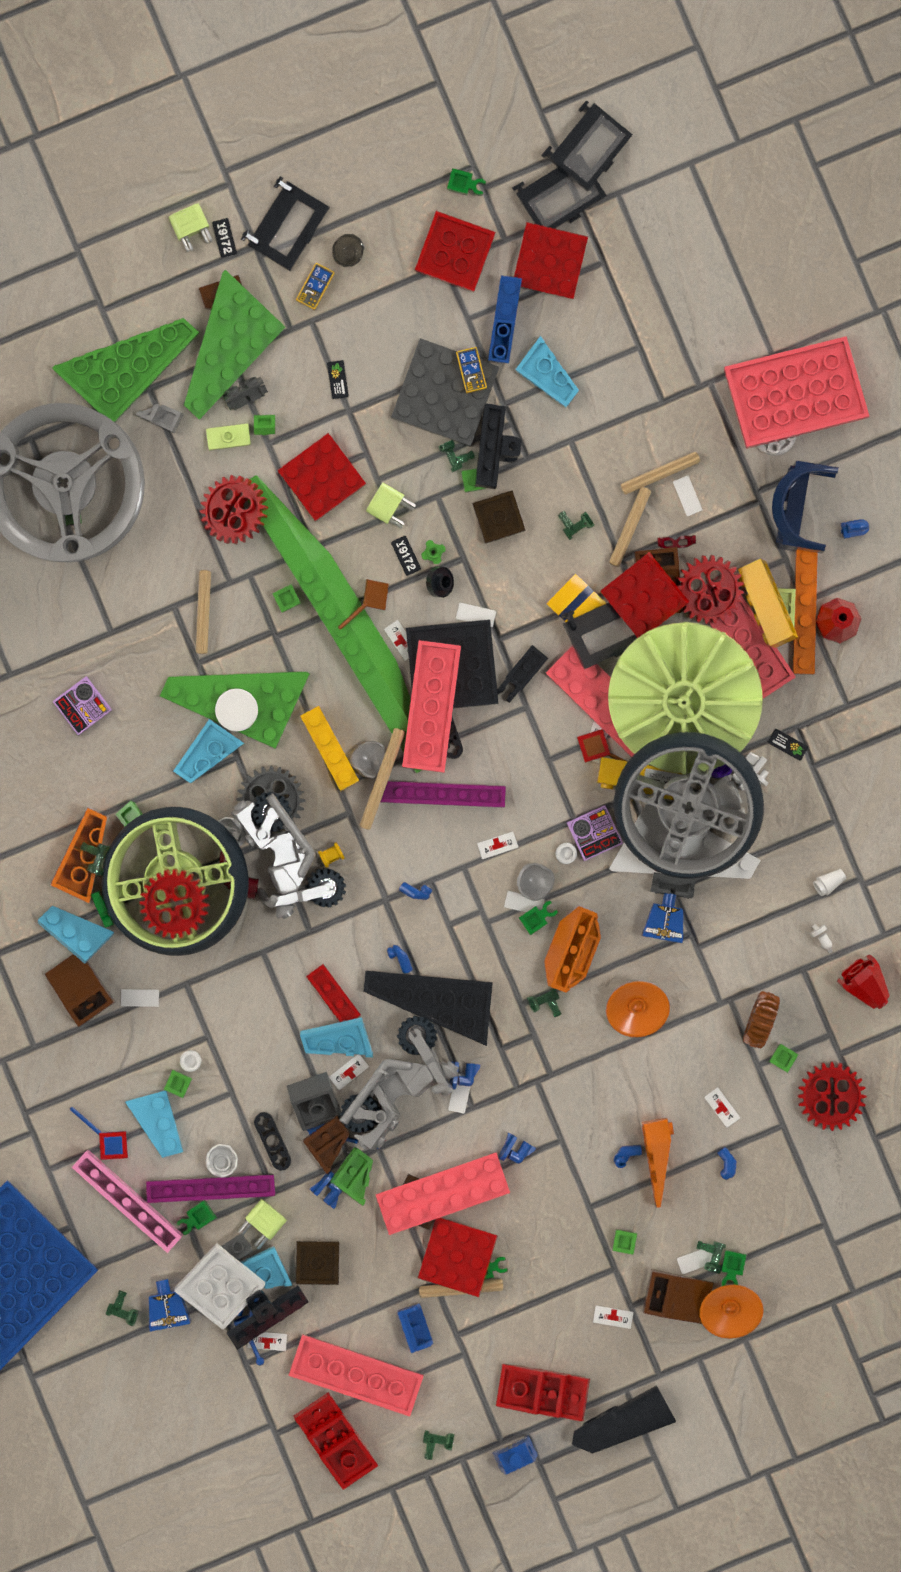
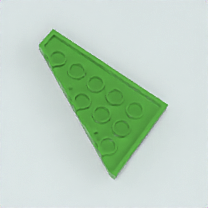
(233, 339)
(123, 371)
(273, 692)

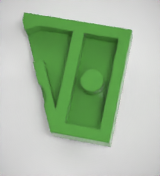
(354, 1175)

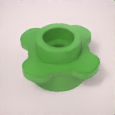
(430, 546)

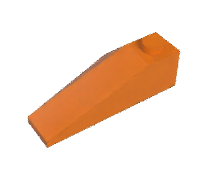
(657, 1146)

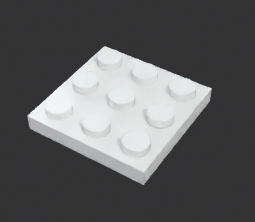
(219, 1286)

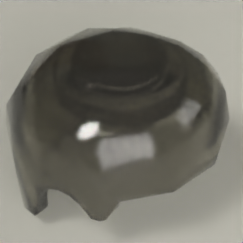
(347, 250)

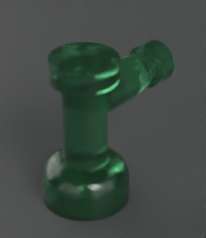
(456, 462)
(571, 528)
(100, 853)
(549, 997)
(716, 1250)
(116, 1310)
(432, 1439)

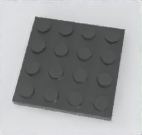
(436, 396)

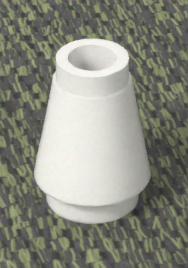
(827, 883)

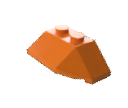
(572, 949)

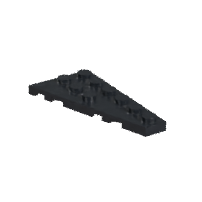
(449, 1002)

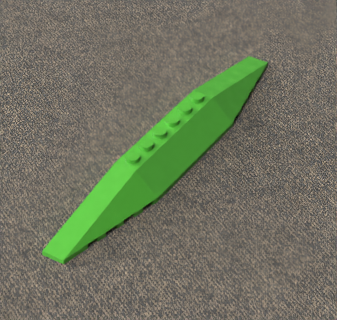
(334, 603)

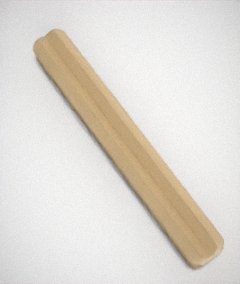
(660, 473)
(630, 526)
(203, 612)
(438, 1290)

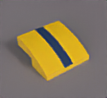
(575, 596)

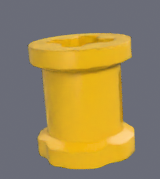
(331, 854)

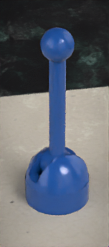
(259, 1361)

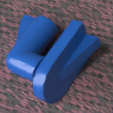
(854, 528)
(467, 1080)
(517, 1157)
(332, 1197)

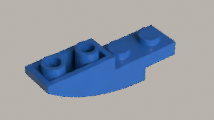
(504, 319)

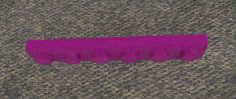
(444, 794)
(210, 1188)

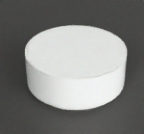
(566, 853)
(190, 1060)

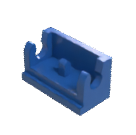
(415, 1328)

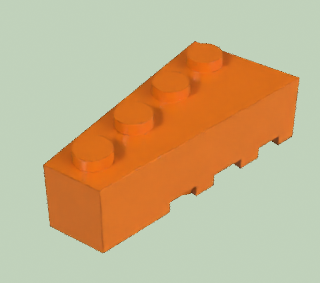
(72, 872)

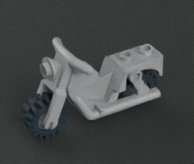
(292, 855)
(395, 1079)

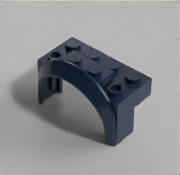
(793, 491)

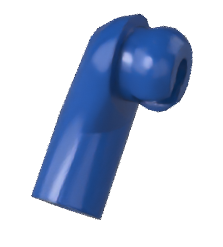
(414, 893)
(402, 957)
(625, 1153)
(729, 1165)

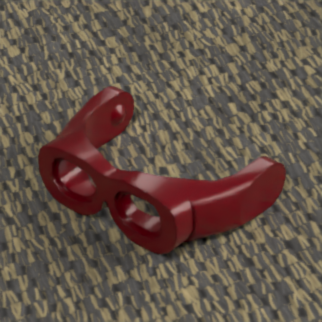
(691, 540)

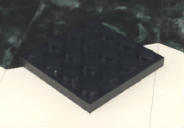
(476, 668)

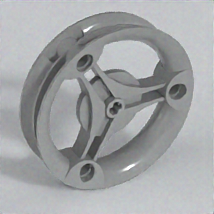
(81, 483)

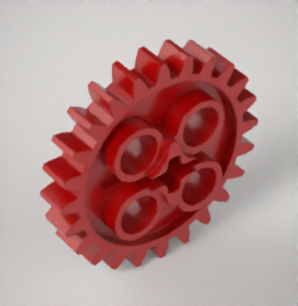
(249, 518)
(726, 580)
(178, 922)
(851, 1096)

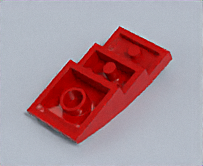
(542, 1392)
(335, 1440)

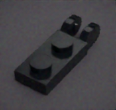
(523, 671)

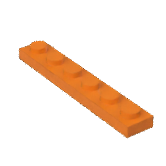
(805, 612)

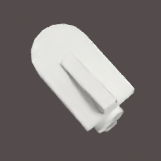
(824, 939)

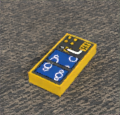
(315, 286)
(471, 370)

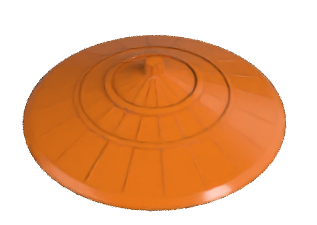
(637, 1009)
(731, 1311)

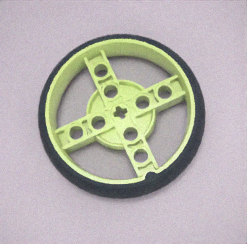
(164, 822)

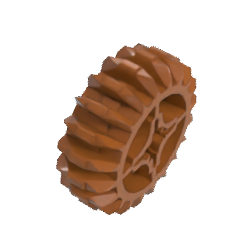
(761, 1019)

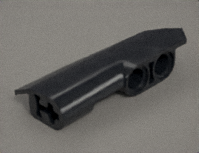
(624, 1422)

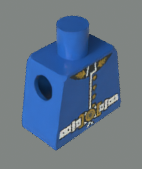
(665, 920)
(167, 1308)
(515, 1455)

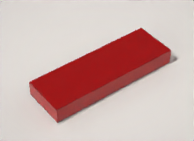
(333, 994)

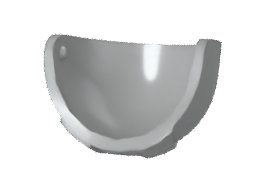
(368, 758)
(535, 881)

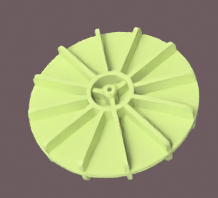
(684, 682)

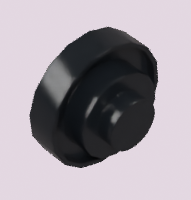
(440, 582)

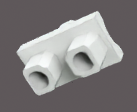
(757, 763)

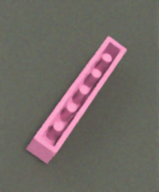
(127, 1201)

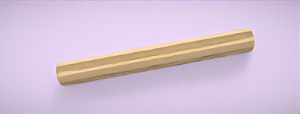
(382, 779)

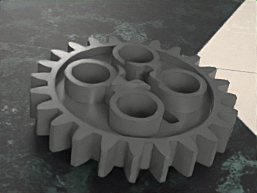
(266, 781)

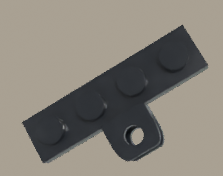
(494, 446)
(265, 1314)

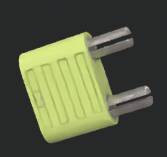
(188, 223)
(386, 503)
(265, 1220)

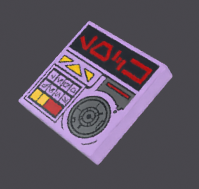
(82, 705)
(594, 833)

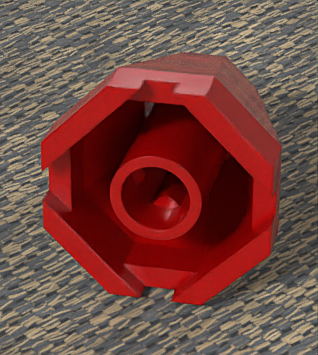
(830, 625)
(866, 982)

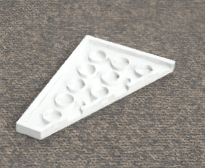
(695, 848)

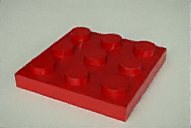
(455, 251)
(550, 260)
(322, 477)
(644, 595)
(457, 1257)

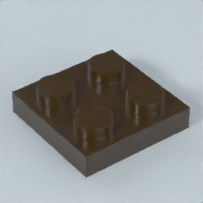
(498, 517)
(317, 1262)

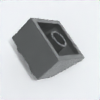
(314, 1101)

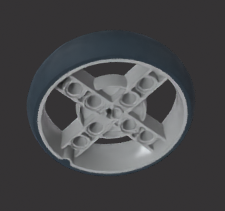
(667, 861)

